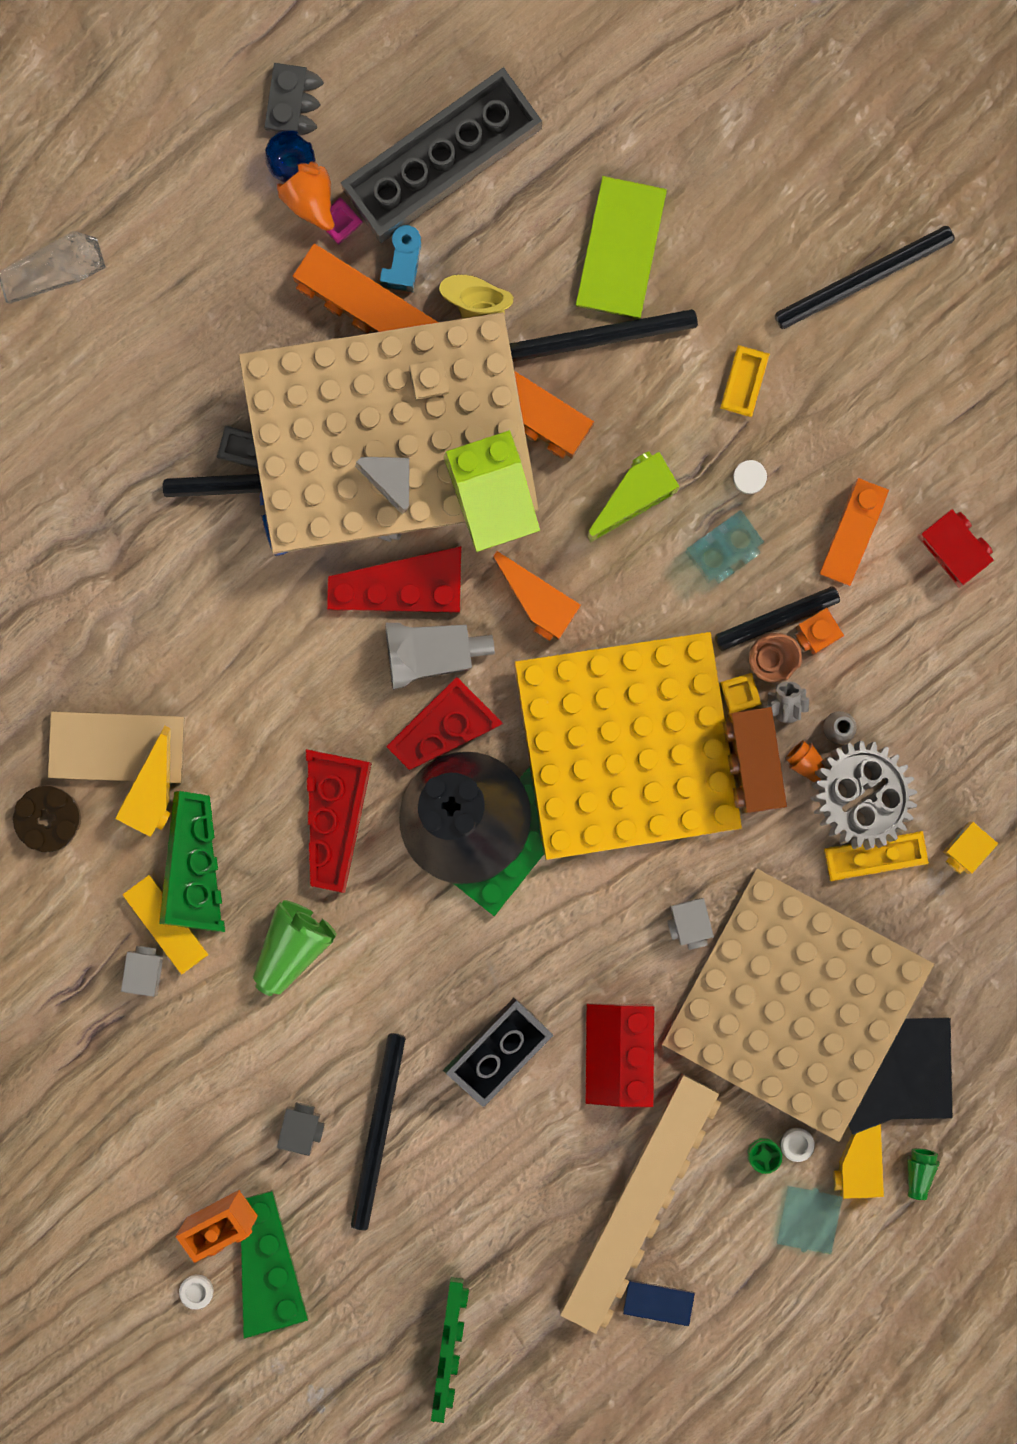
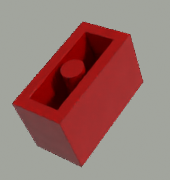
(956, 547)

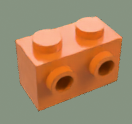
(217, 1226)

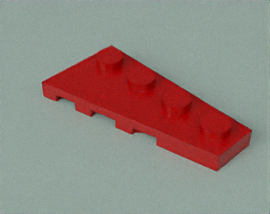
(407, 585)

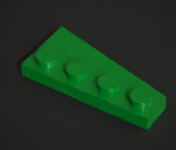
(190, 878)
(268, 1273)
(448, 1360)

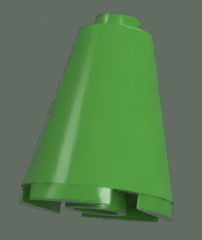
(290, 947)

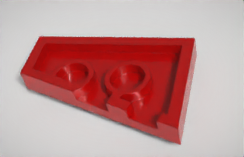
(443, 725)

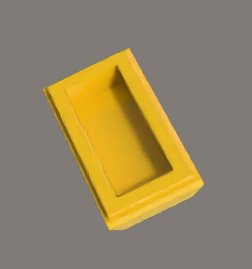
(744, 381)

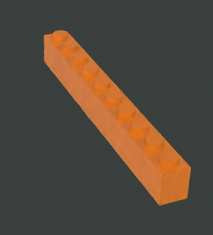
(380, 310)

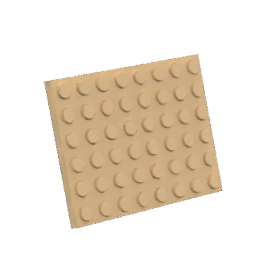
(354, 398)

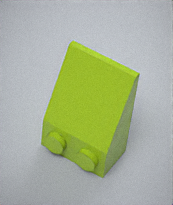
(642, 488)
(492, 491)

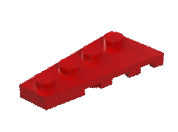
(335, 808)

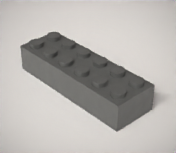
(442, 155)

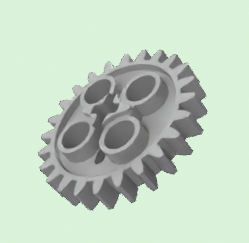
(880, 821)

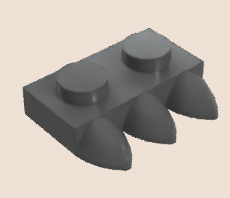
(289, 100)

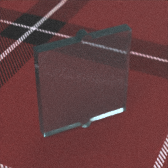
(809, 1220)

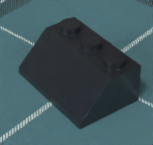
(498, 1052)

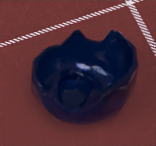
(286, 152)

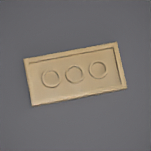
(109, 745)

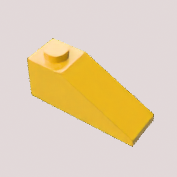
(150, 793)
(861, 1166)

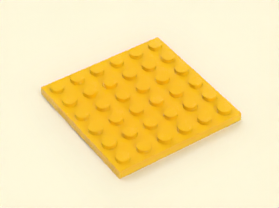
(627, 745)

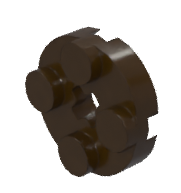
(56, 802)

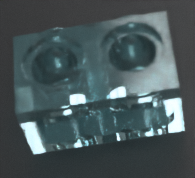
(720, 541)

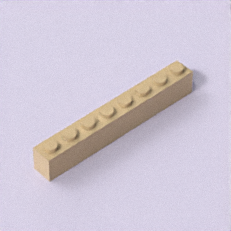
(639, 1204)

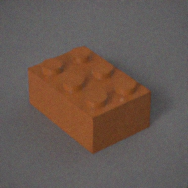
(755, 760)

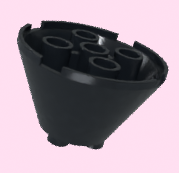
(465, 817)

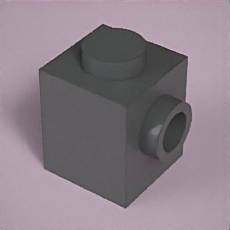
(300, 1129)

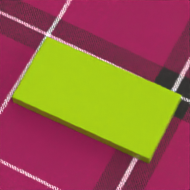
(621, 247)

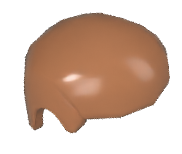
(775, 657)

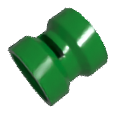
(767, 1160)

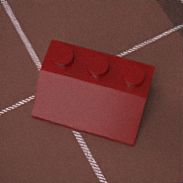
(620, 1055)

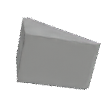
(390, 477)

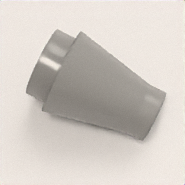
(832, 732)

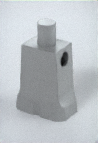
(431, 651)

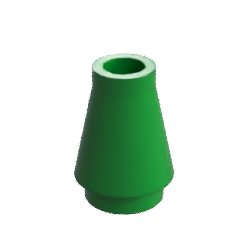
(921, 1169)

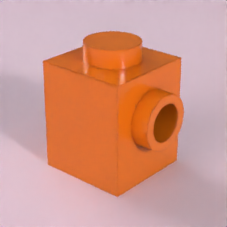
(818, 632)

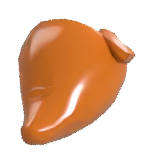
(309, 195)

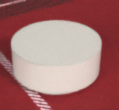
(749, 477)
(797, 1144)
(196, 1291)

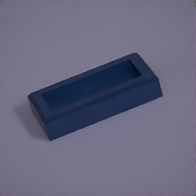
(658, 1303)

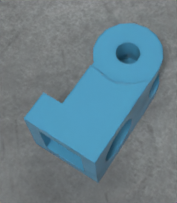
(405, 262)

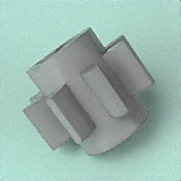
(788, 702)

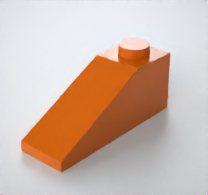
(854, 531)
(542, 603)

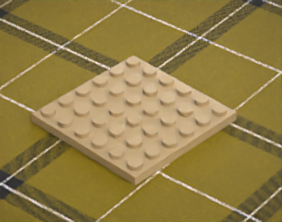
(798, 1004)

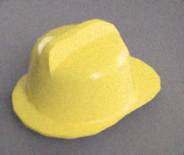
(475, 296)

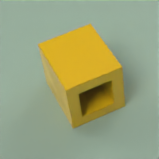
(969, 849)

